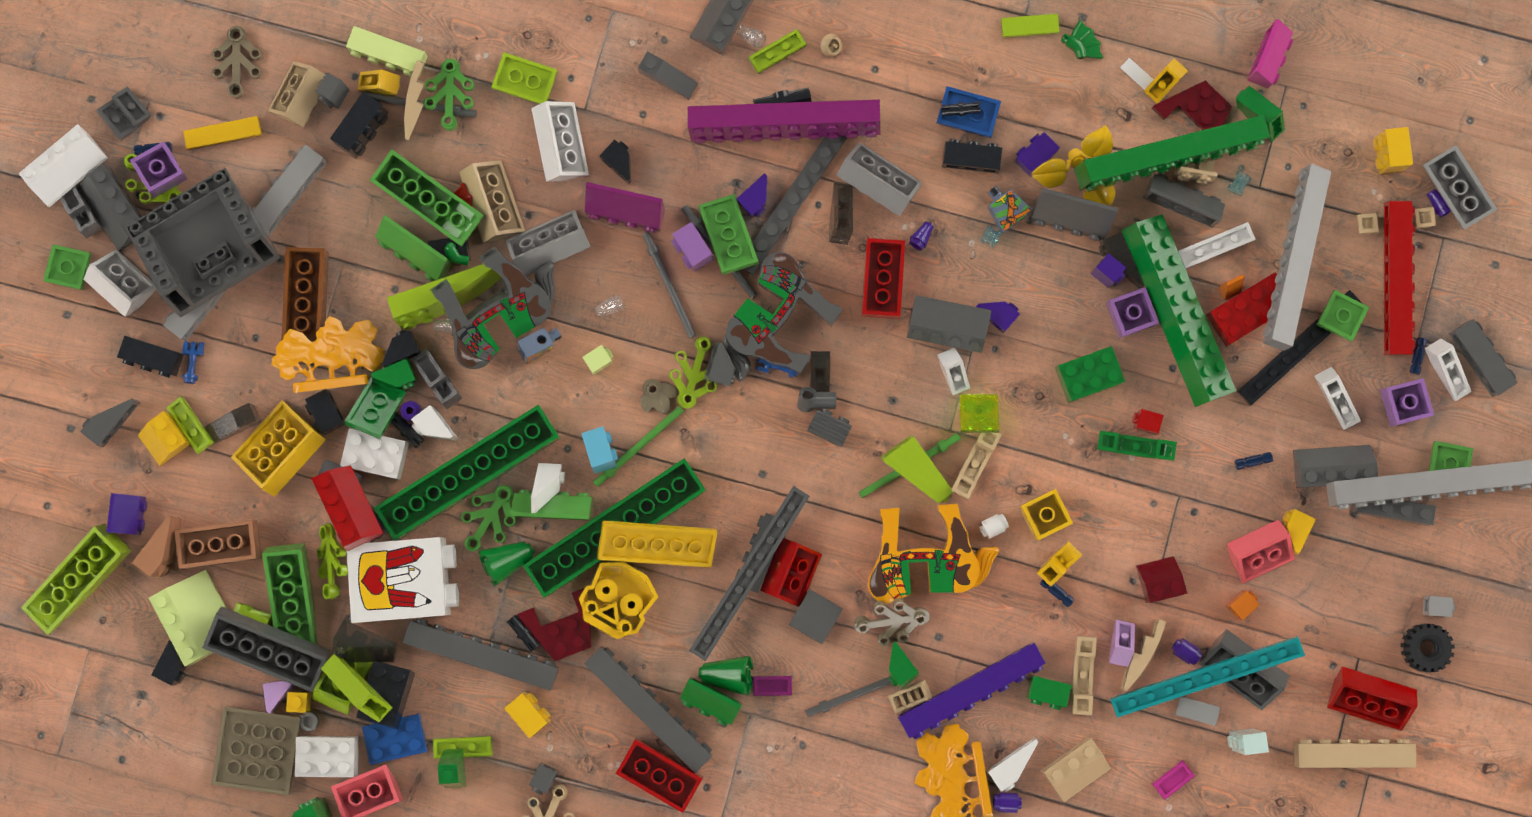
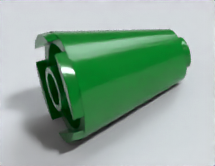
(505, 560)
(729, 674)

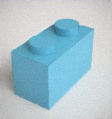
(599, 449)

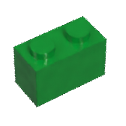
(1049, 692)

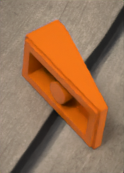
(1232, 287)

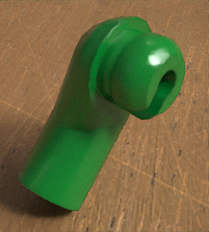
(453, 255)

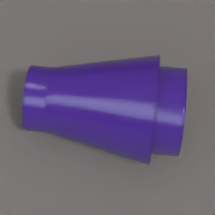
(1438, 203)
(921, 236)

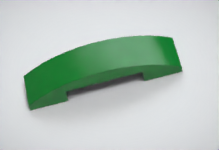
(1137, 446)

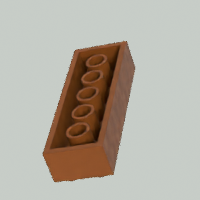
(305, 291)

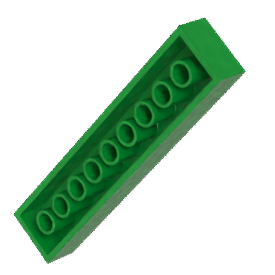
(1171, 153)
(1178, 310)
(467, 473)
(645, 505)

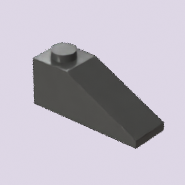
(667, 75)
(105, 424)

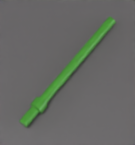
(638, 446)
(941, 446)

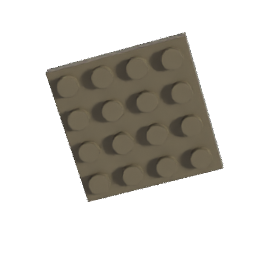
(256, 750)

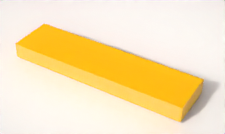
(222, 133)

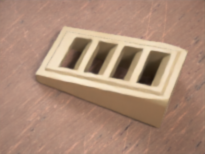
(926, 691)

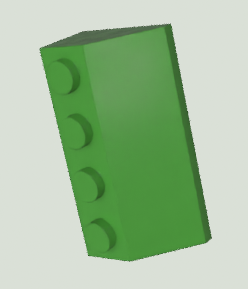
(412, 249)
(559, 507)

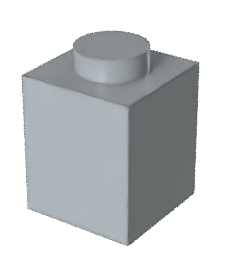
(1438, 606)

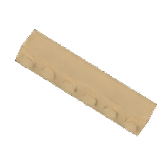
(1355, 754)

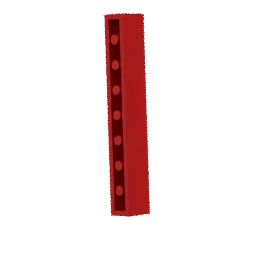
(1398, 278)

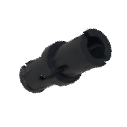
(960, 109)
(407, 430)
(523, 633)

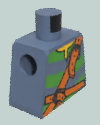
(1007, 209)
(531, 349)

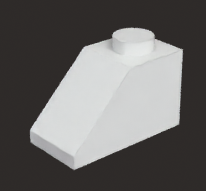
(954, 371)

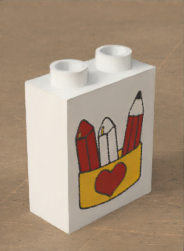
(401, 579)

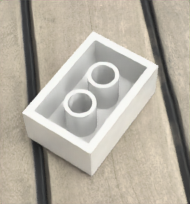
(375, 455)
(327, 756)

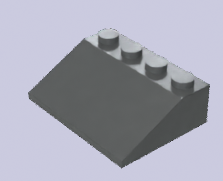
(1073, 214)

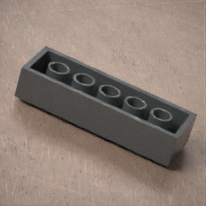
(266, 649)

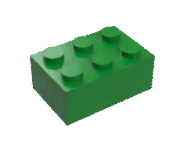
(1090, 374)

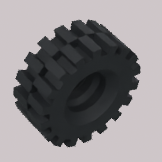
(1442, 647)

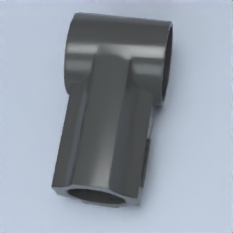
(811, 399)

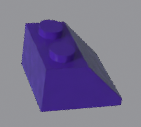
(126, 514)

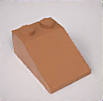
(159, 550)

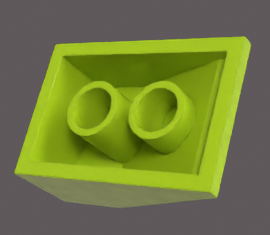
(331, 696)

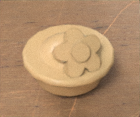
(831, 45)

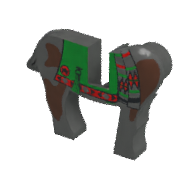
(520, 306)
(753, 327)

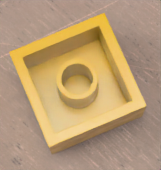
(1393, 150)
(1045, 515)
(528, 714)

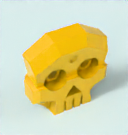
(625, 585)

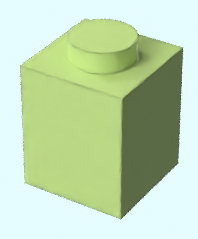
(598, 359)

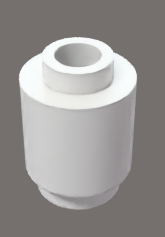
(993, 526)

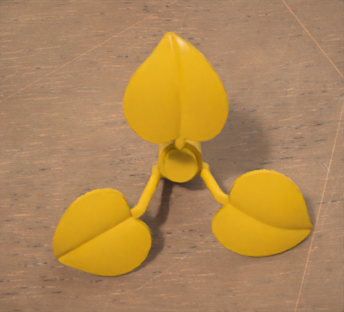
(1097, 143)

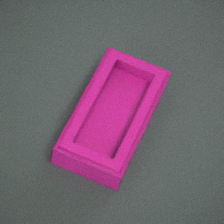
(1173, 779)

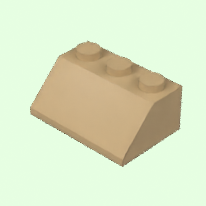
(297, 94)
(1076, 769)

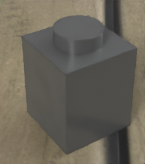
(543, 778)

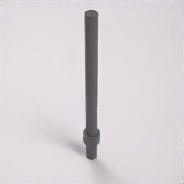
(457, 109)
(697, 222)
(653, 251)
(824, 706)

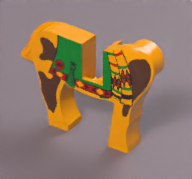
(948, 570)

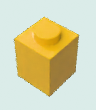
(299, 701)

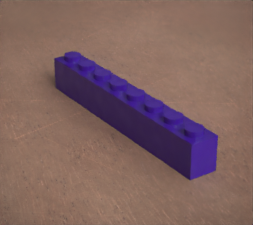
(971, 690)

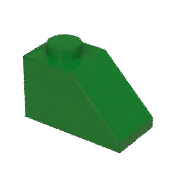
(398, 375)
(901, 668)

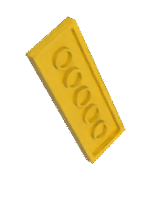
(656, 544)

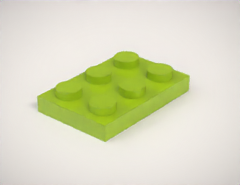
(524, 79)

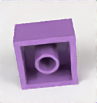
(158, 169)
(692, 246)
(1132, 313)
(1406, 402)

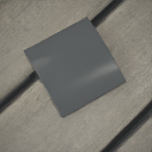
(123, 113)
(815, 616)

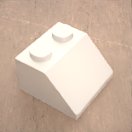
(432, 425)

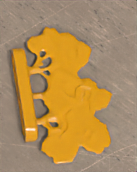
(333, 349)
(946, 772)

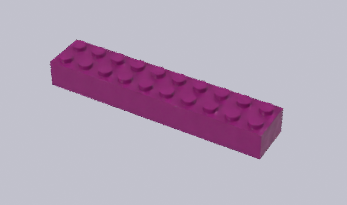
(784, 120)

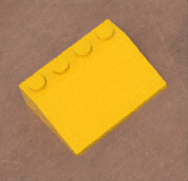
(278, 448)

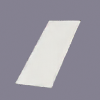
(1136, 73)

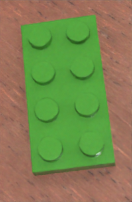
(728, 234)

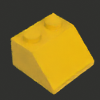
(163, 438)

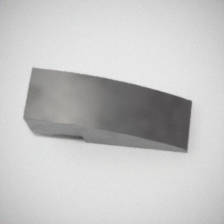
(80, 212)
(436, 379)

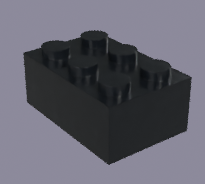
(359, 125)
(393, 686)

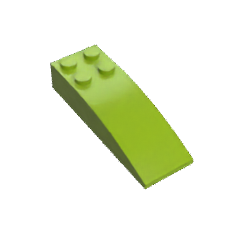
(421, 306)
(76, 578)

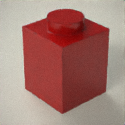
(1147, 421)

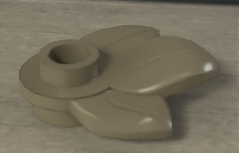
(659, 398)

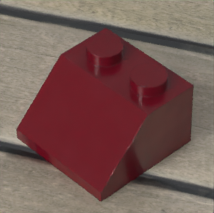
(1161, 580)

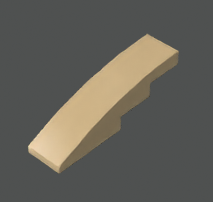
(412, 106)
(1141, 659)

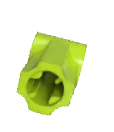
(258, 615)

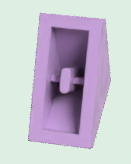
(275, 693)

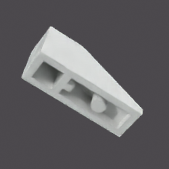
(1448, 367)
(1337, 397)
(546, 484)
(1009, 769)

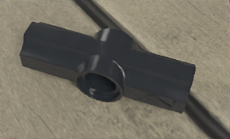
(785, 96)

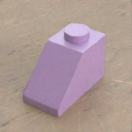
(1122, 643)

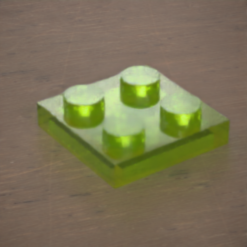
(979, 413)

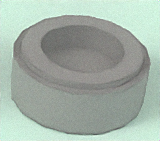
(309, 721)

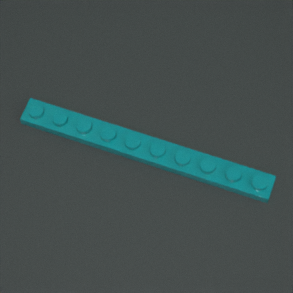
(1207, 676)

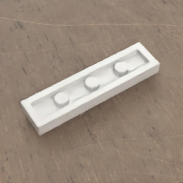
(1216, 245)

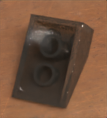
(360, 645)

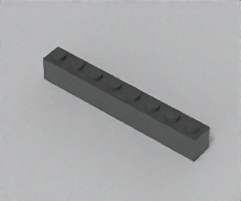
(481, 655)
(648, 709)

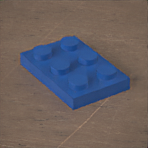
(978, 124)
(390, 744)

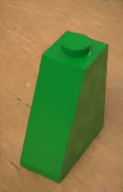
(1254, 104)
(452, 769)

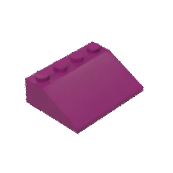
(624, 207)

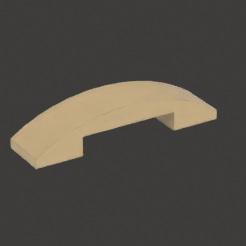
(1374, 223)
(975, 464)
(1083, 675)

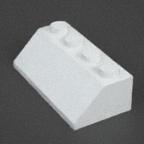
(560, 141)
(63, 165)

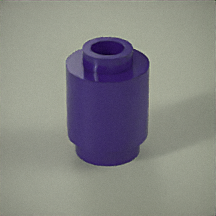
(405, 409)
(1186, 651)
(1007, 802)

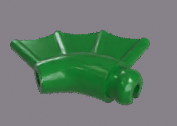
(1083, 42)

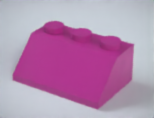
(1271, 55)

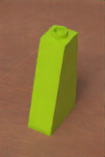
(915, 465)
(356, 688)

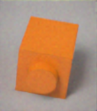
(1243, 604)

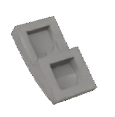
(1198, 711)

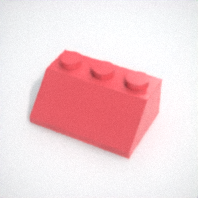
(1261, 551)
(367, 793)

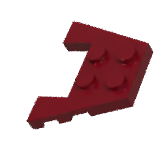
(1199, 103)
(562, 636)

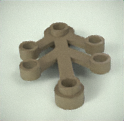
(235, 59)
(894, 619)

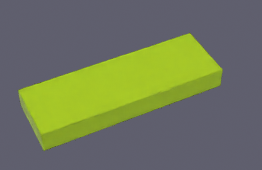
(1030, 25)
(777, 51)
(190, 425)
(471, 746)

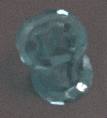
(1239, 183)

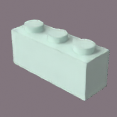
(1248, 741)

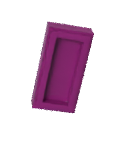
(772, 685)

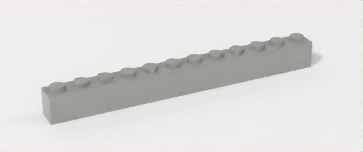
(269, 212)
(1430, 484)

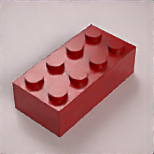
(883, 278)
(1244, 311)
(659, 775)

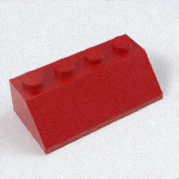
(347, 506)
(1372, 698)

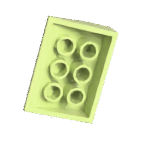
(188, 614)

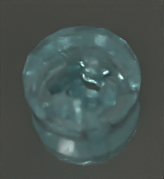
(990, 236)

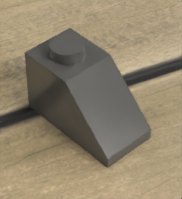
(720, 367)

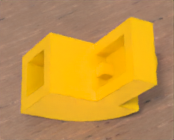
(1058, 563)

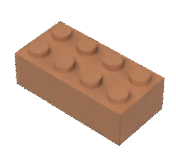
(218, 544)

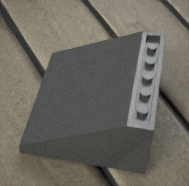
(201, 243)

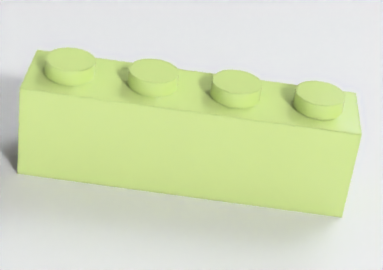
(384, 51)

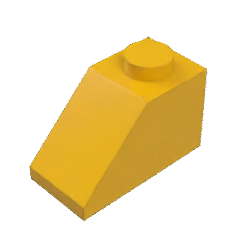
(1165, 80)
(379, 82)
(1298, 526)

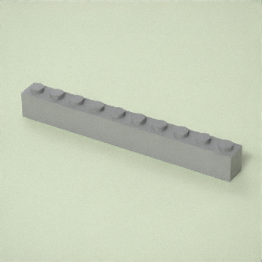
(1296, 257)

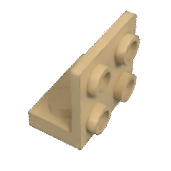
(1200, 173)

